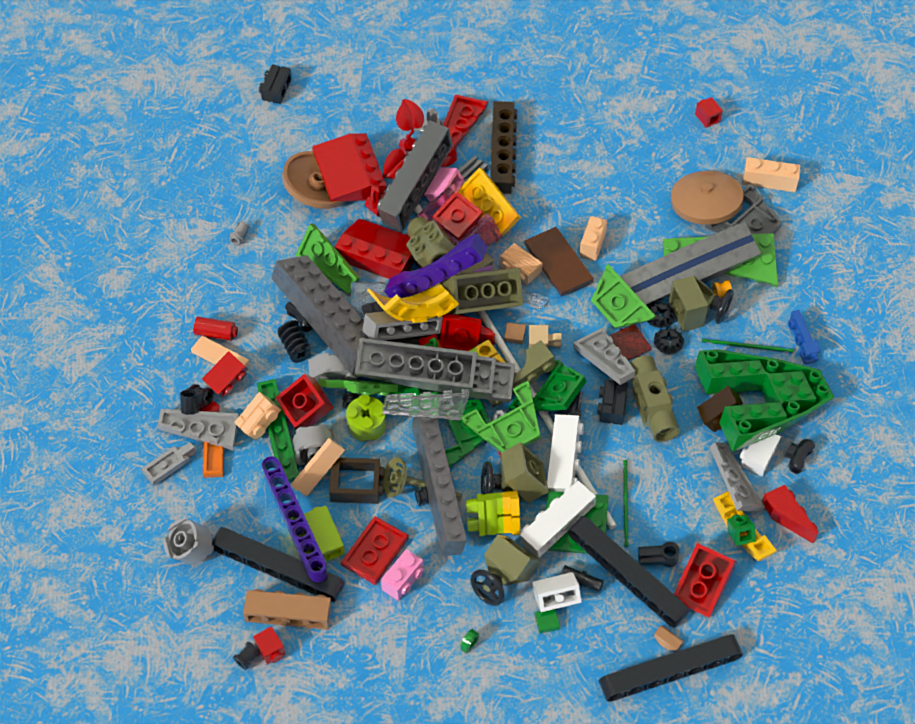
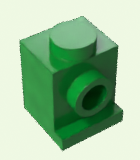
(739, 524)

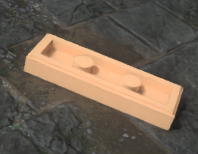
(213, 351)
(317, 467)

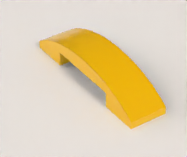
(762, 547)

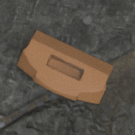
(668, 639)

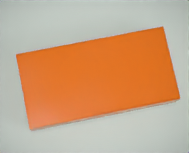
(213, 461)

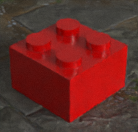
(304, 402)

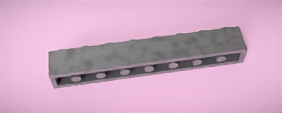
(439, 486)

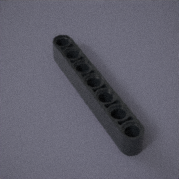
(274, 563)
(628, 571)
(670, 668)

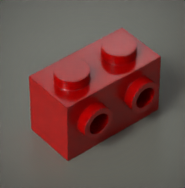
(225, 374)

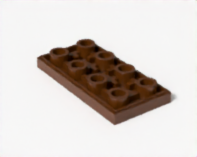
(559, 261)

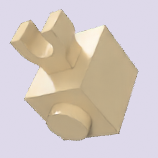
(540, 332)

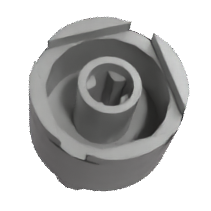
(309, 441)
(188, 541)

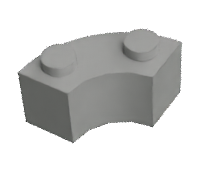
(329, 368)

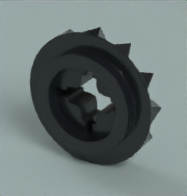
(662, 321)
(663, 345)

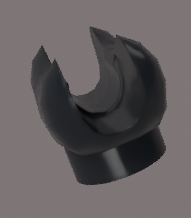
(293, 312)
(798, 454)

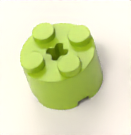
(366, 418)

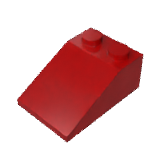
(704, 579)

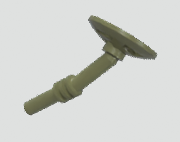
(401, 479)

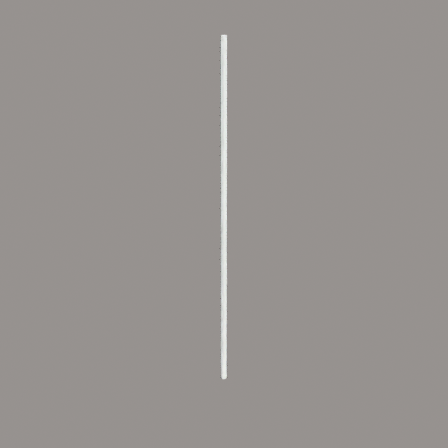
(544, 414)

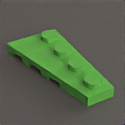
(327, 258)

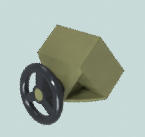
(693, 302)
(518, 472)
(506, 565)

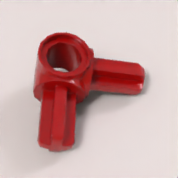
(373, 199)

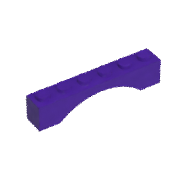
(461, 257)

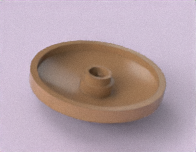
(305, 183)
(707, 197)

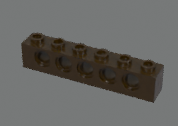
(502, 145)

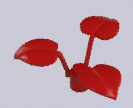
(407, 118)

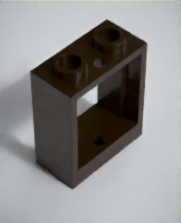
(356, 495)

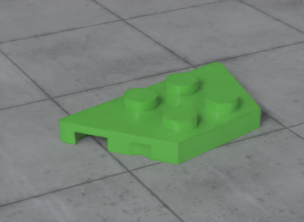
(619, 302)

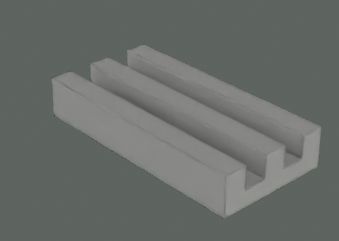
(471, 166)

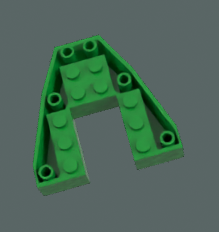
(788, 388)

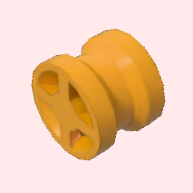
(721, 288)

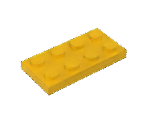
(487, 197)

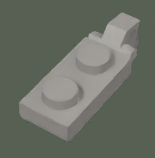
(168, 463)

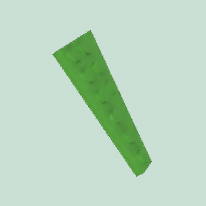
(758, 269)

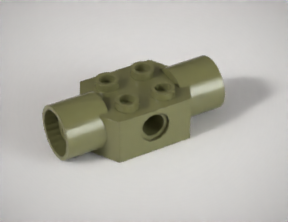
(427, 241)
(653, 399)

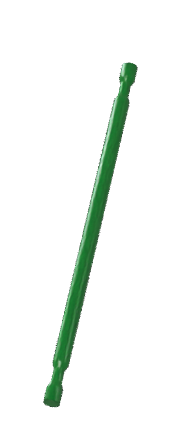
(747, 345)
(625, 503)

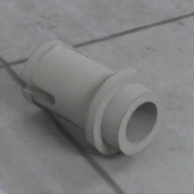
(237, 236)

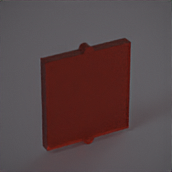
(630, 342)

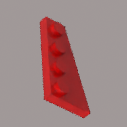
(462, 116)

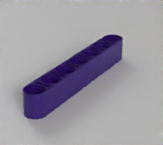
(297, 526)

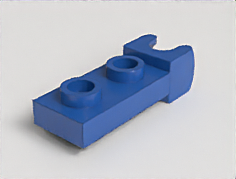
(803, 338)

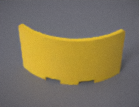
(419, 307)

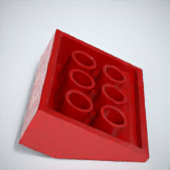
(349, 167)
(375, 249)

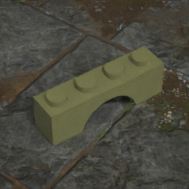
(538, 361)

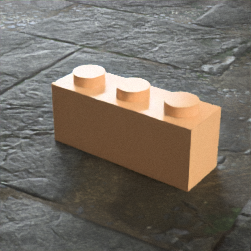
(771, 174)

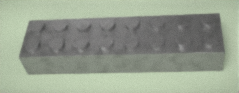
(321, 306)

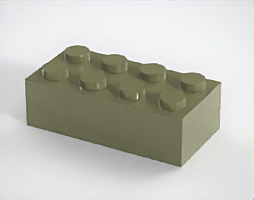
(485, 290)

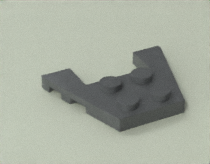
(758, 217)

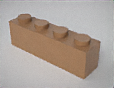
(287, 609)

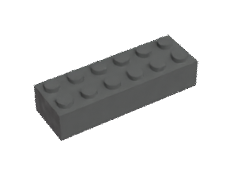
(414, 176)

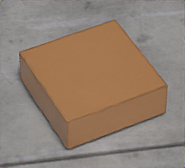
(514, 333)

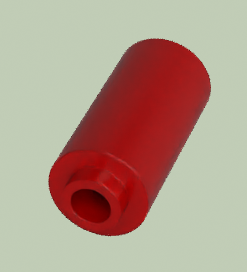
(215, 328)

